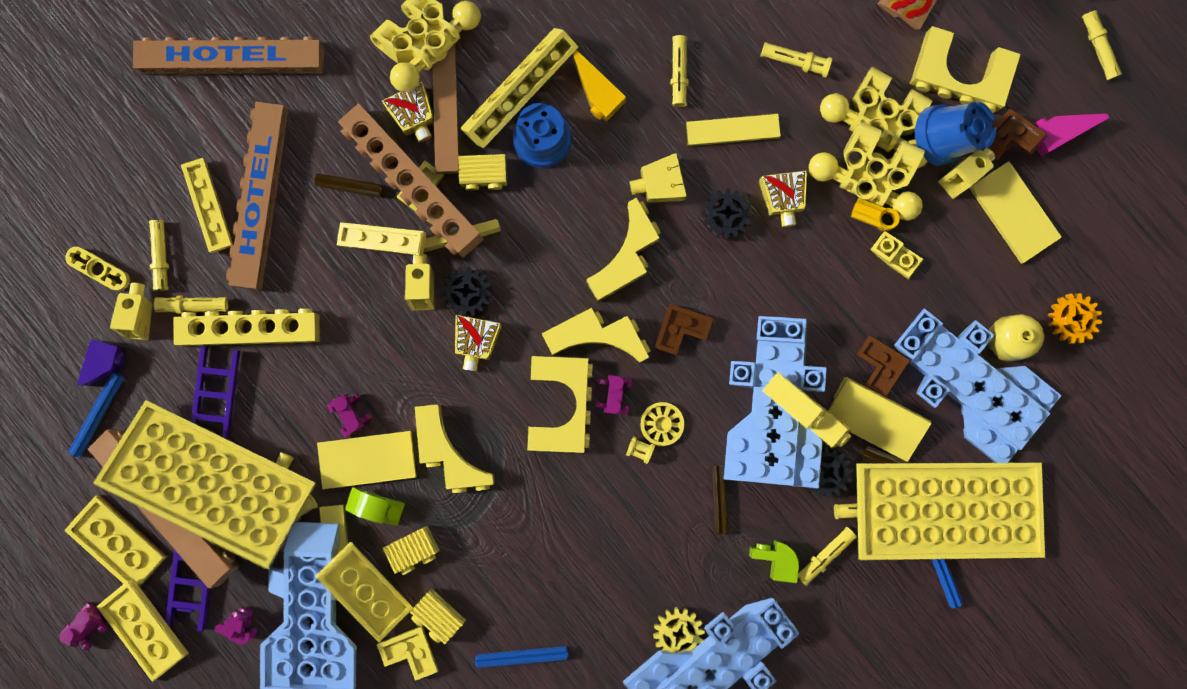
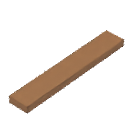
(446, 114)

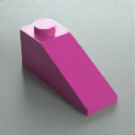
(1064, 128)

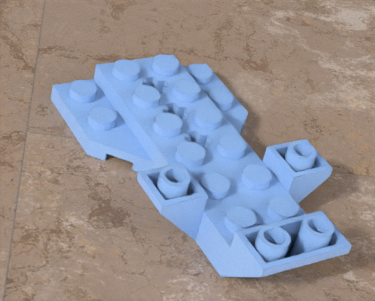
(953, 368)
(799, 450)
(285, 650)
(729, 652)

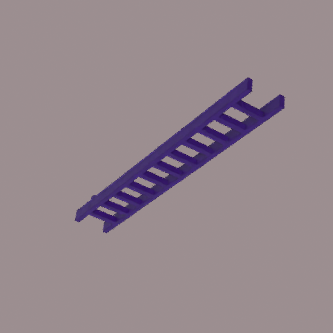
(196, 416)

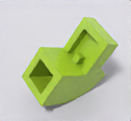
(374, 507)
(783, 559)

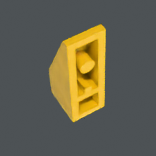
(600, 92)

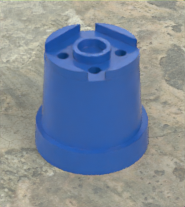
(954, 131)
(552, 147)

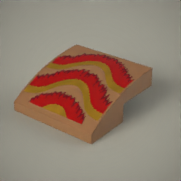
(911, 11)

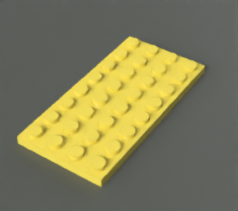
(205, 484)
(950, 511)

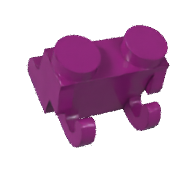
(614, 394)
(347, 414)
(236, 624)
(83, 626)

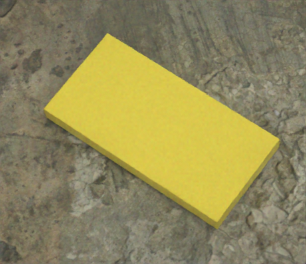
(1015, 212)
(879, 419)
(366, 460)
(115, 542)
(364, 591)
(142, 629)

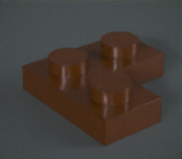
(1018, 130)
(680, 322)
(888, 362)

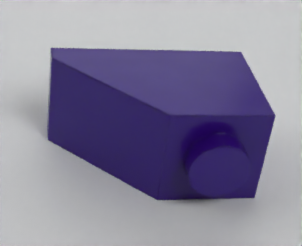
(100, 362)

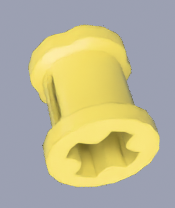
(640, 450)

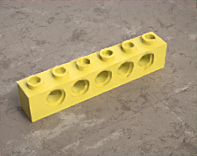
(519, 87)
(186, 328)

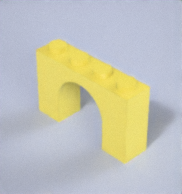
(933, 75)
(574, 374)

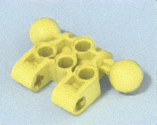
(419, 48)
(836, 109)
(864, 139)

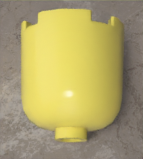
(1009, 341)

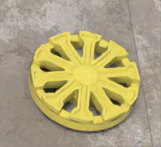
(662, 424)

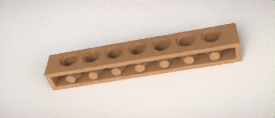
(359, 120)

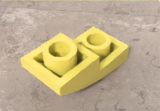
(896, 255)

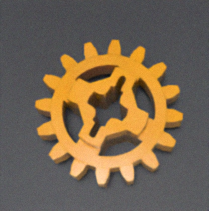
(1077, 328)

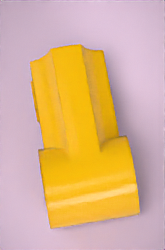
(872, 214)

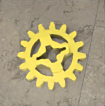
(664, 628)

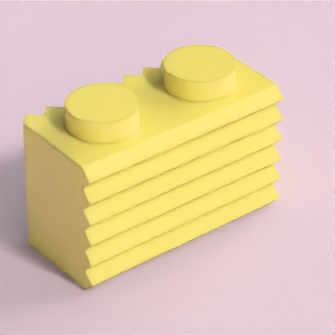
(482, 171)
(411, 550)
(437, 616)

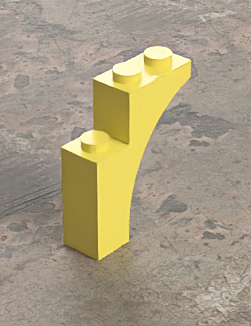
(627, 265)
(587, 330)
(807, 411)
(436, 447)

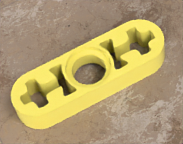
(87, 268)

